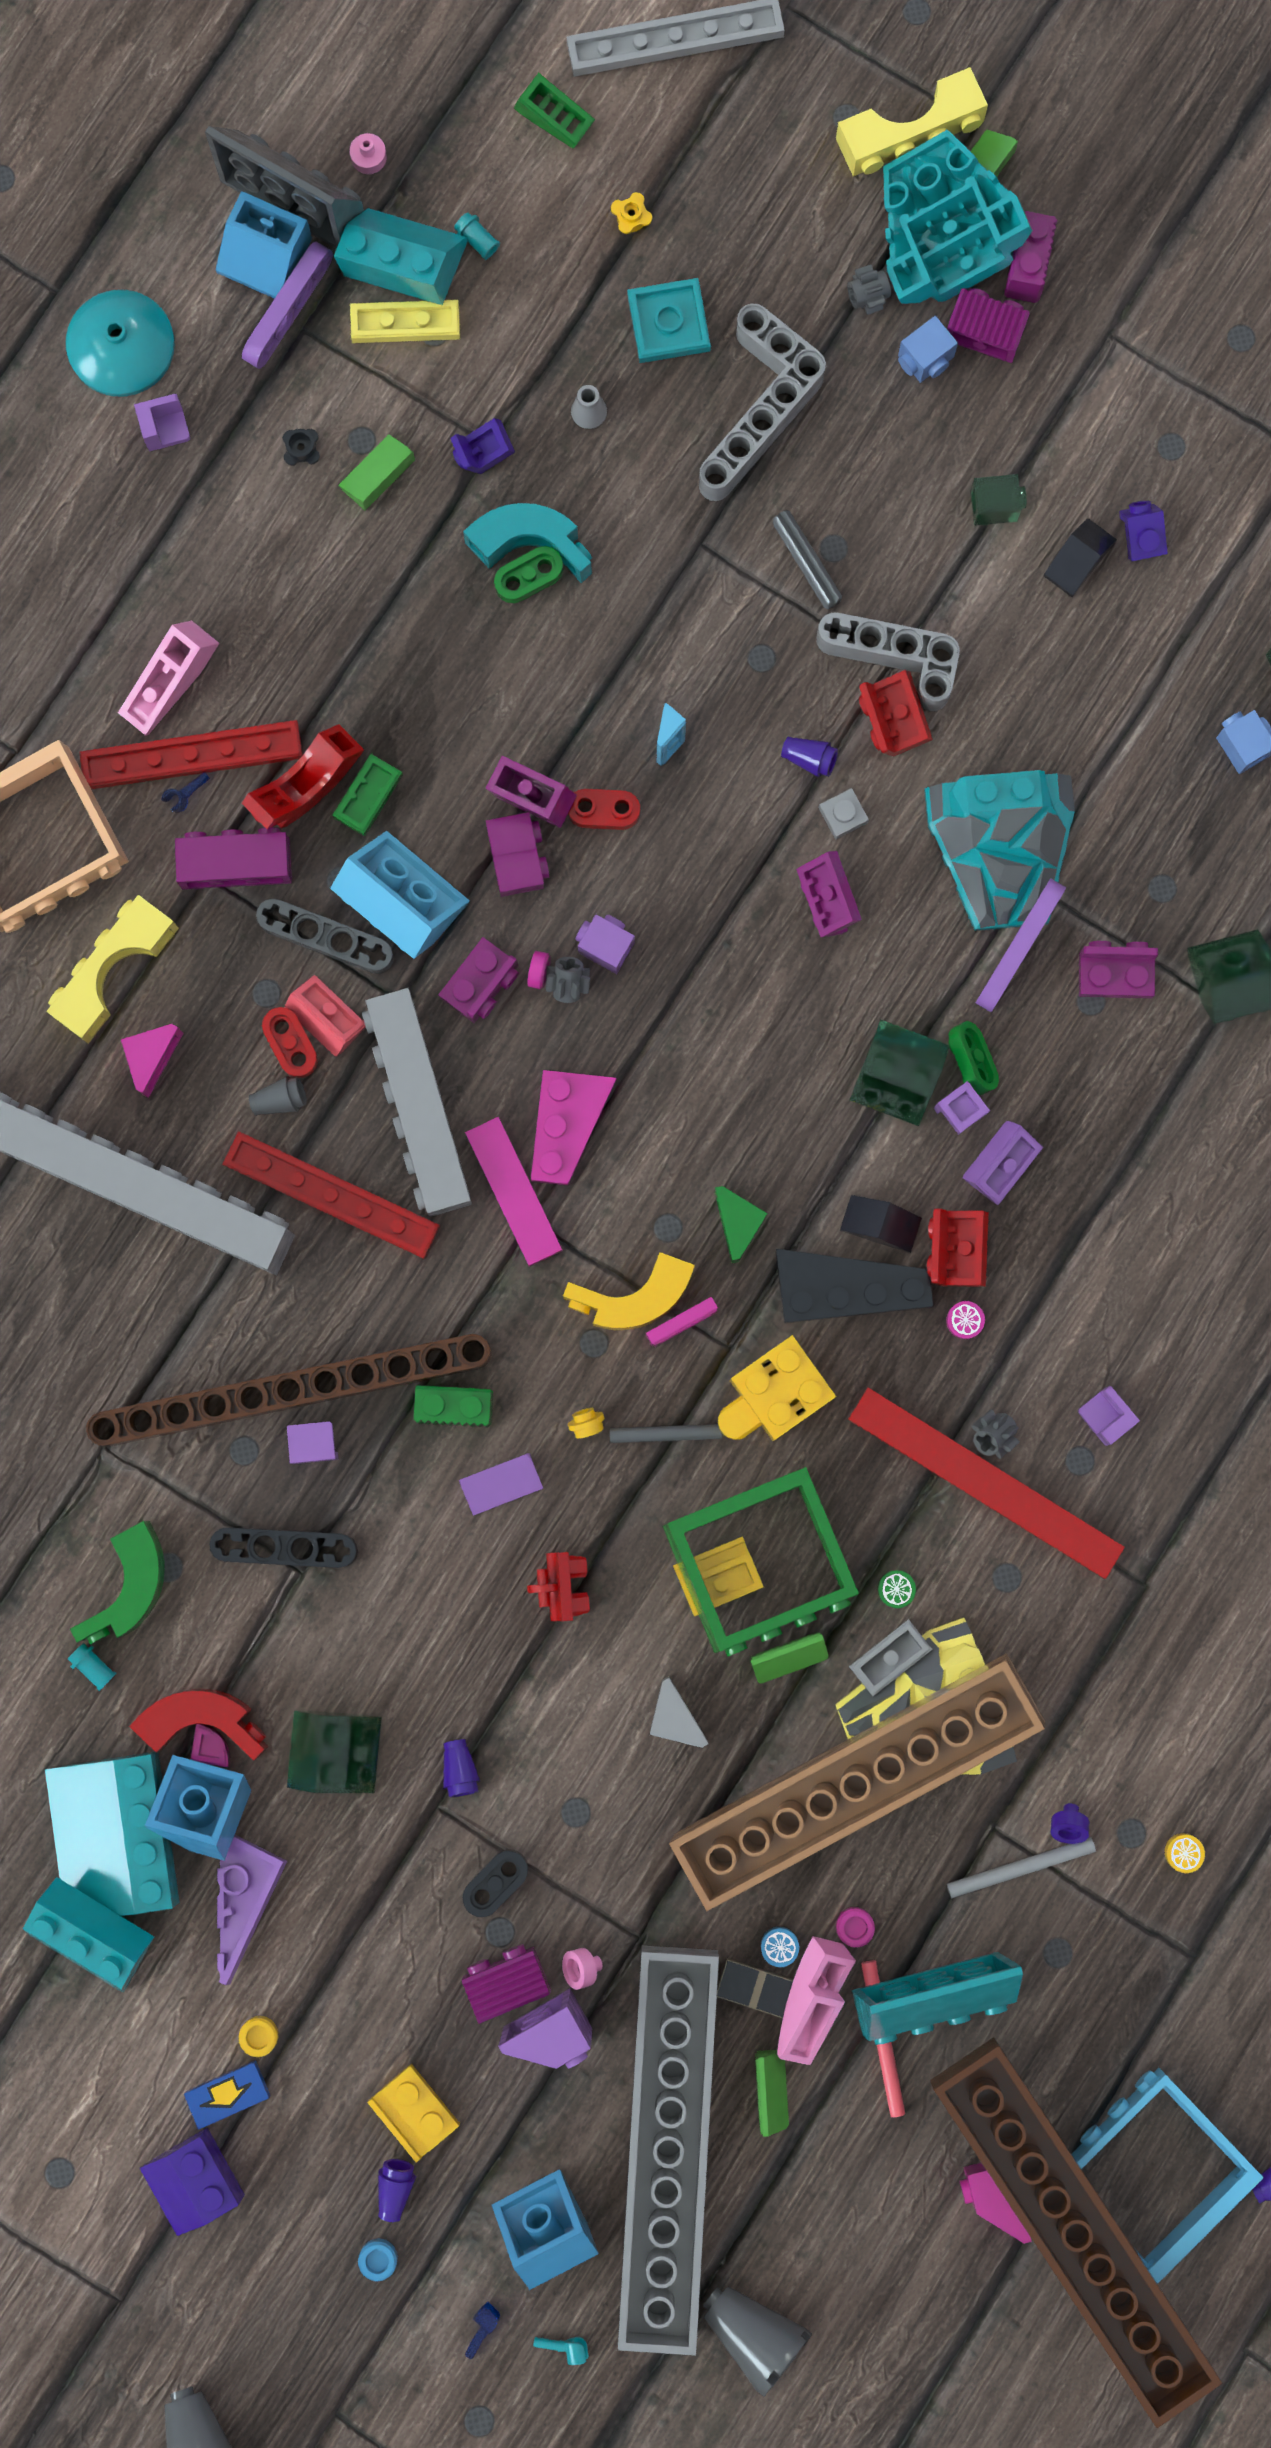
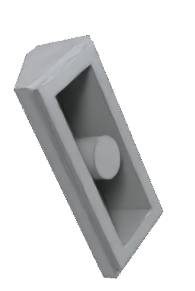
(890, 1658)

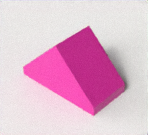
(149, 1055)

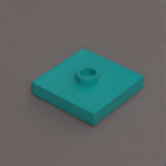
(668, 320)

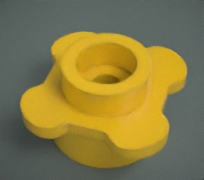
(631, 223)

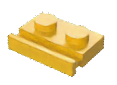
(725, 1572)
(413, 2113)

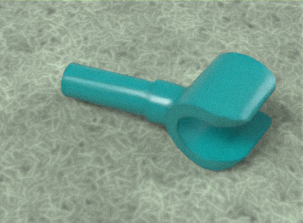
(575, 2348)

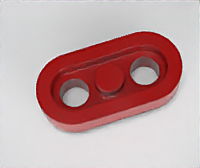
(603, 809)
(291, 1043)

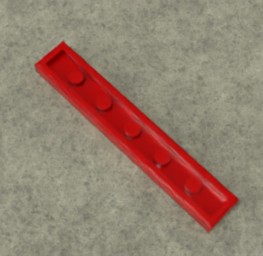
(191, 754)
(331, 1195)

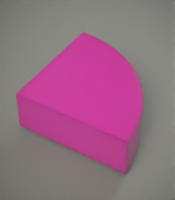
(209, 1747)

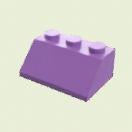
(550, 2033)

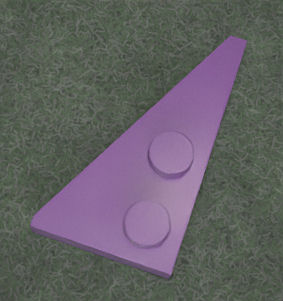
(245, 1889)

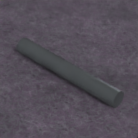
(665, 1433)

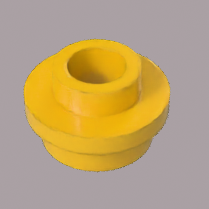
(586, 1423)

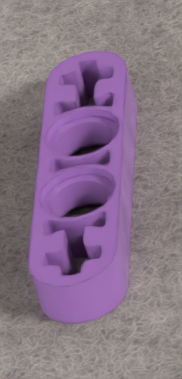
(287, 305)
(1020, 945)

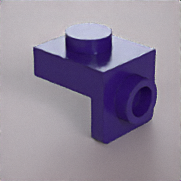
(482, 447)
(1144, 530)

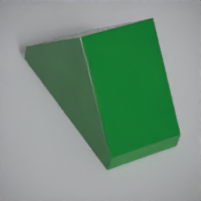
(739, 1221)

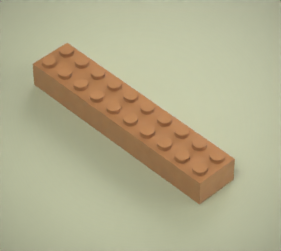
(857, 1782)

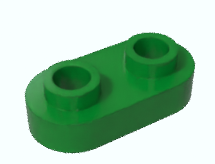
(526, 573)
(973, 1057)

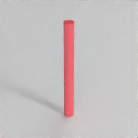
(886, 2053)

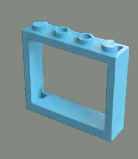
(1212, 2208)

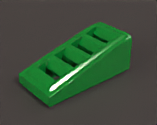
(552, 94)

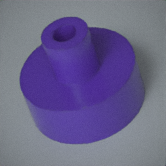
(1070, 1825)

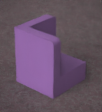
(162, 422)
(962, 1107)
(1108, 1415)
(311, 1442)

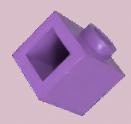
(605, 942)

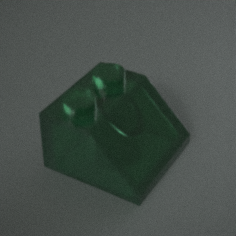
(1233, 975)

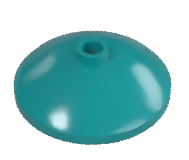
(125, 362)

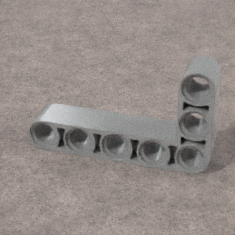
(767, 407)

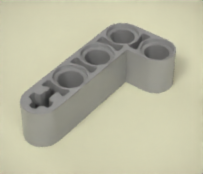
(886, 652)

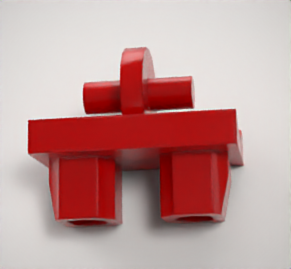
(555, 1586)

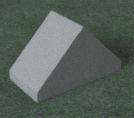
(673, 1718)

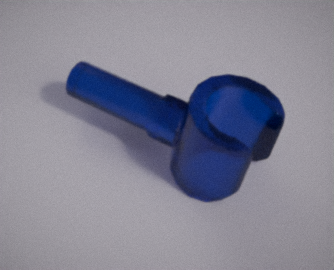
(184, 793)
(487, 2320)

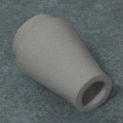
(588, 408)

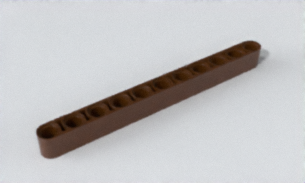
(307, 1379)

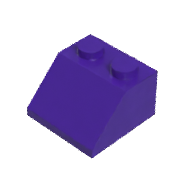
(193, 2183)

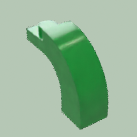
(143, 1581)

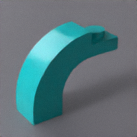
(527, 525)

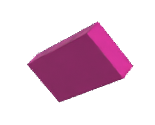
(682, 1322)

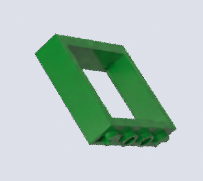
(771, 1627)

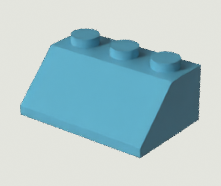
(399, 894)

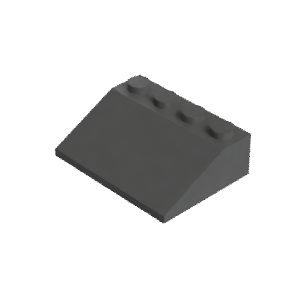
(254, 168)

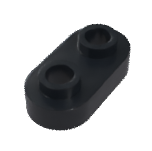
(495, 1882)

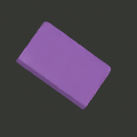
(1002, 1161)
(501, 1484)

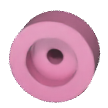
(368, 153)
(580, 1968)

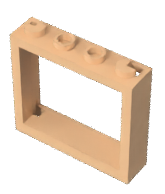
(27, 773)

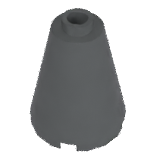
(755, 2336)
(192, 2422)

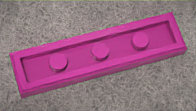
(513, 1191)

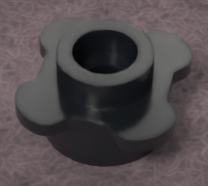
(296, 437)

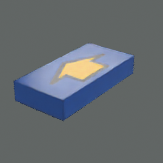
(227, 2094)

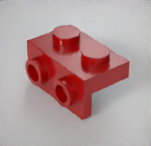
(895, 714)
(958, 1248)

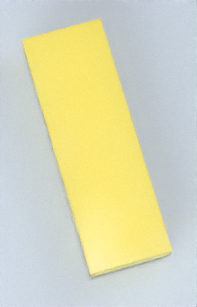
(404, 321)

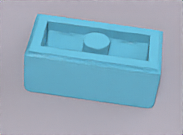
(670, 735)

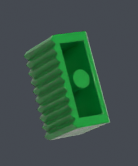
(453, 1406)

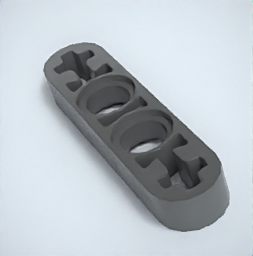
(326, 932)

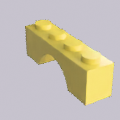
(872, 141)
(138, 931)

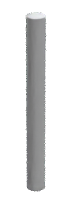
(1020, 1868)

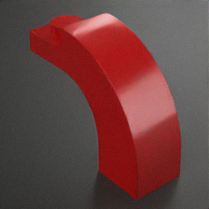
(307, 781)
(199, 1706)

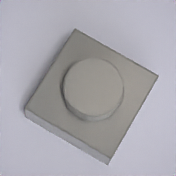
(843, 813)

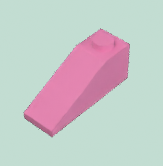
(168, 675)

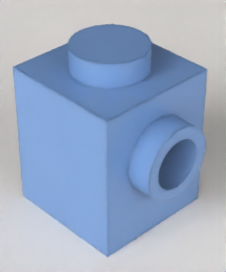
(927, 350)
(1245, 740)

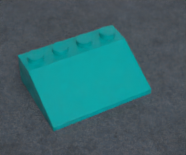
(103, 1836)
(937, 1996)

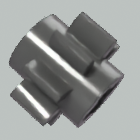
(869, 289)
(567, 979)
(995, 1434)

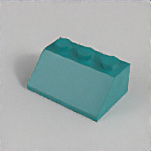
(400, 255)
(88, 1934)

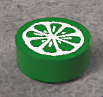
(896, 1589)

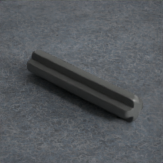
(807, 559)

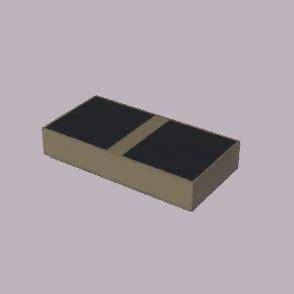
(754, 1987)

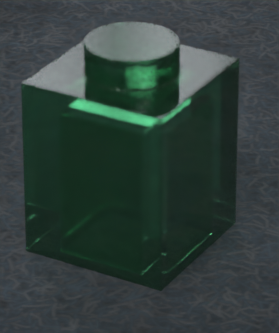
(997, 499)

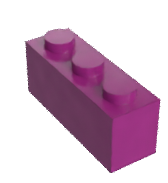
(233, 859)

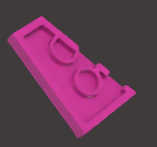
(565, 1121)

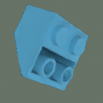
(261, 244)

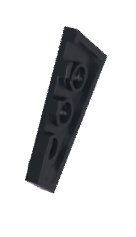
(845, 1287)

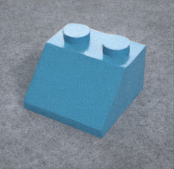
(199, 1806)
(544, 2230)

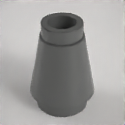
(279, 1097)

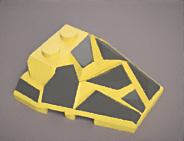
(951, 1659)

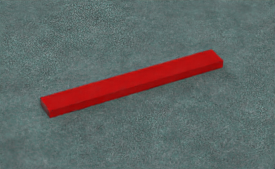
(986, 1483)

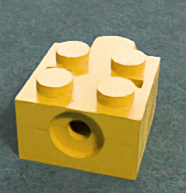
(774, 1393)

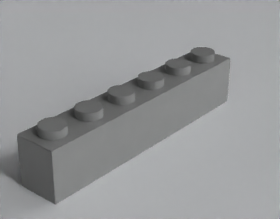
(418, 1103)

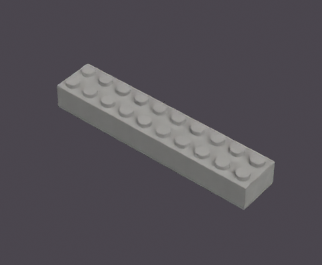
(140, 1188)
(668, 2150)

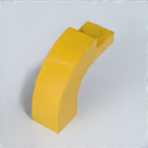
(641, 1308)

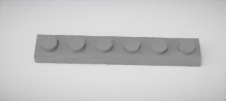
(675, 36)

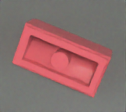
(325, 1015)

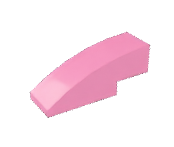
(814, 2000)

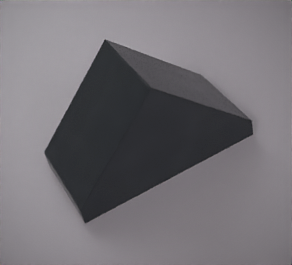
(1079, 557)
(881, 1223)

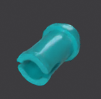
(477, 235)
(91, 1666)

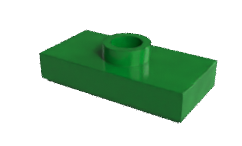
(367, 795)

